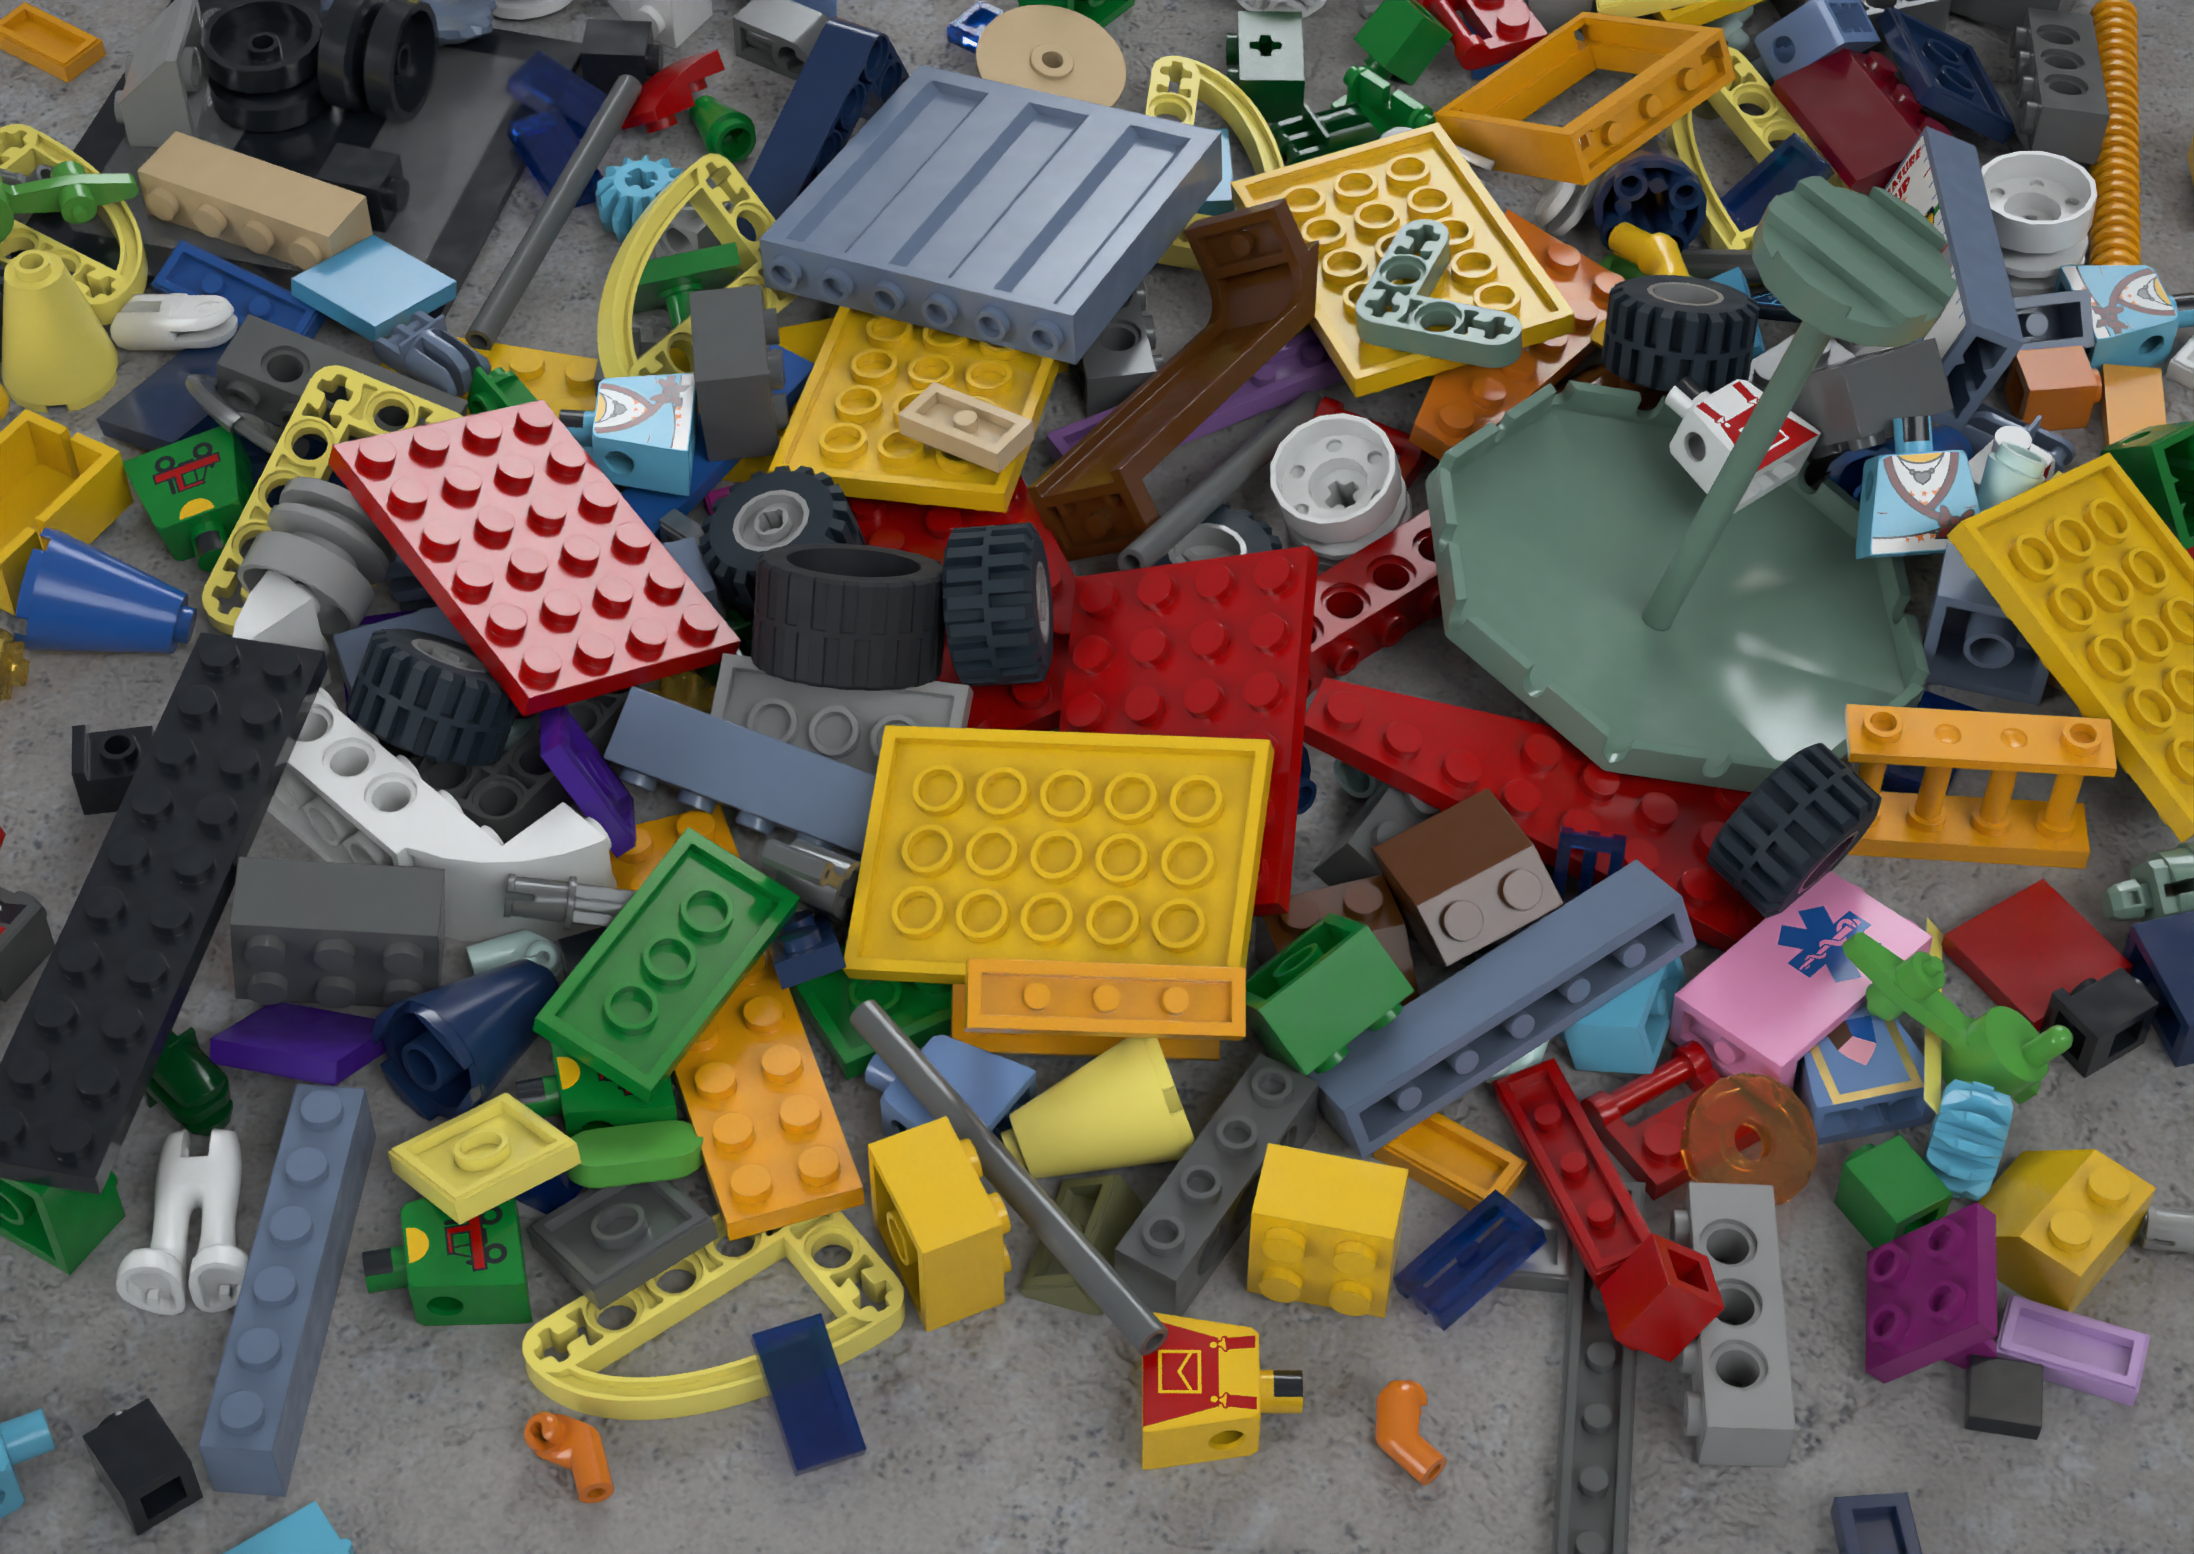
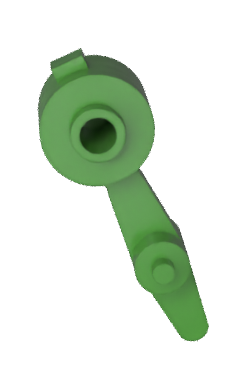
(66, 191)
(1992, 1049)

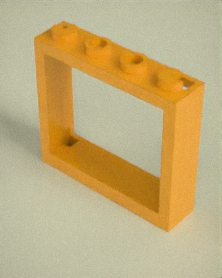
(1675, 71)

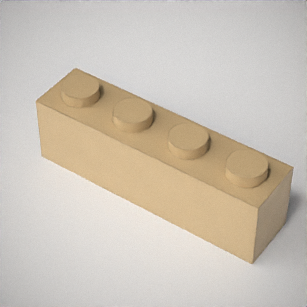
(251, 202)

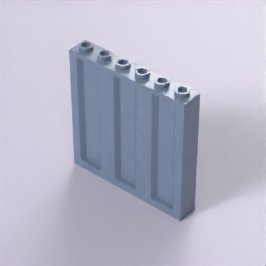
(994, 212)

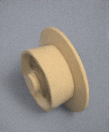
(1052, 53)

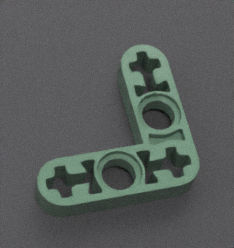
(1492, 335)

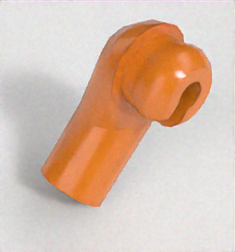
(1398, 1430)
(574, 1447)

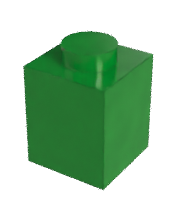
(1401, 39)
(1890, 1191)

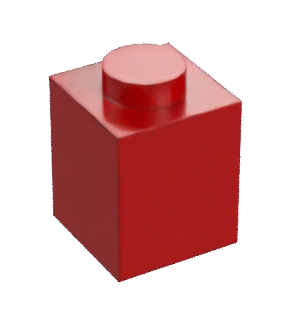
(1661, 1298)

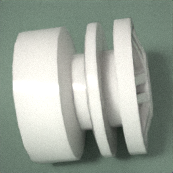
(2040, 216)
(1338, 486)

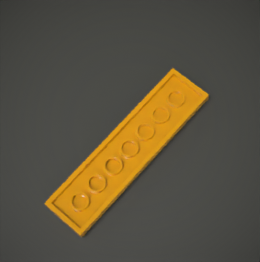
(753, 1081)

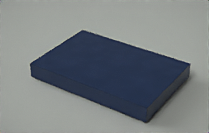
(1945, 75)
(161, 406)

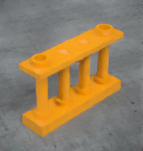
(1989, 826)
(1095, 1005)

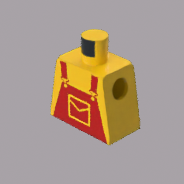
(1209, 1393)

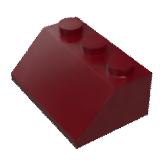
(1856, 115)

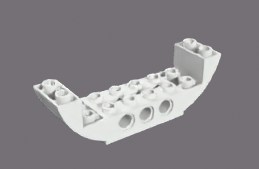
(374, 808)

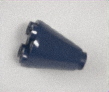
(1652, 193)

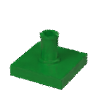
(671, 278)

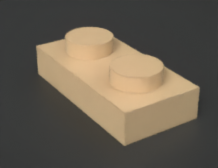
(966, 427)

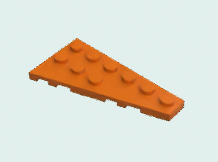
(1474, 395)

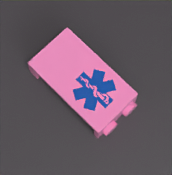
(1788, 981)

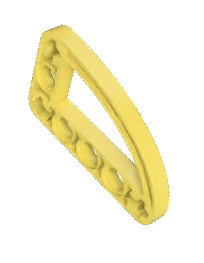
(1225, 98)
(1754, 133)
(22, 151)
(619, 292)
(351, 418)
(582, 1389)

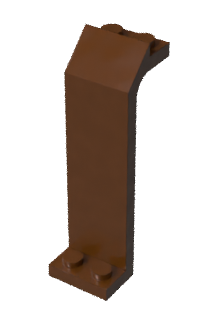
(1261, 298)

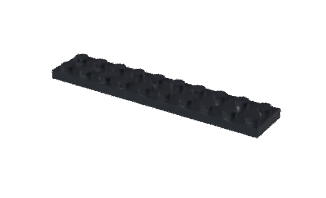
(149, 910)

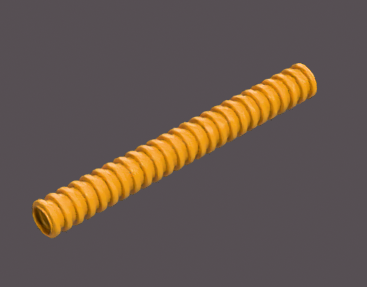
(2117, 212)

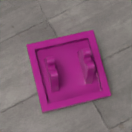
(1933, 1295)

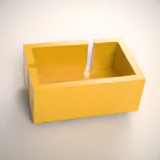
(55, 485)

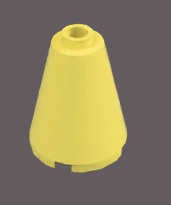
(52, 337)
(1103, 1116)

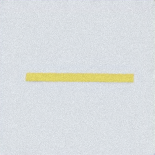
(1933, 1042)

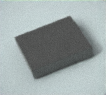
(621, 1237)

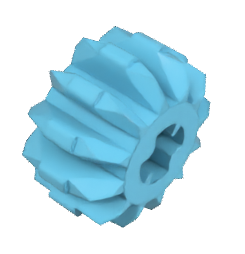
(629, 191)
(1968, 1137)

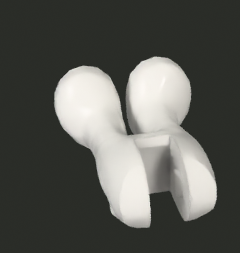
(156, 1275)

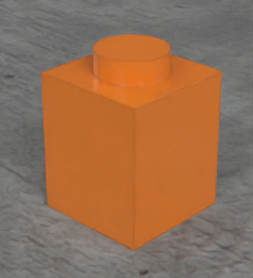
(2053, 385)

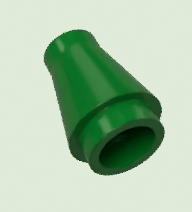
(723, 129)

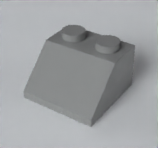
(165, 79)

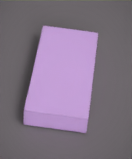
(2074, 1349)

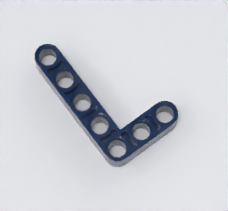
(842, 80)

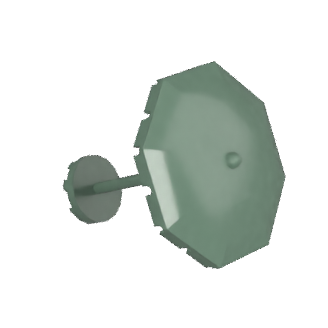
(1645, 606)

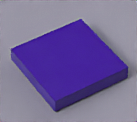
(588, 777)
(298, 1043)

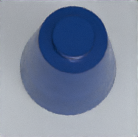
(97, 603)

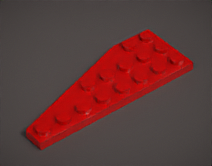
(1543, 783)

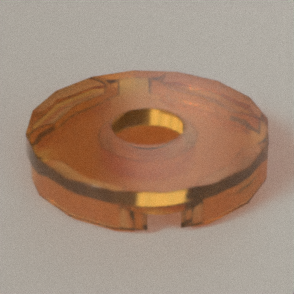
(1770, 1110)

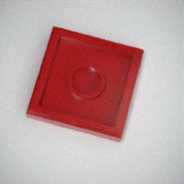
(2030, 950)

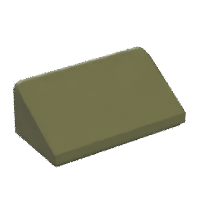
(1104, 1213)

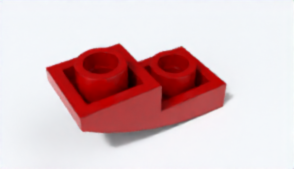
(672, 91)

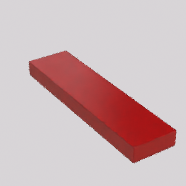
(1572, 1167)

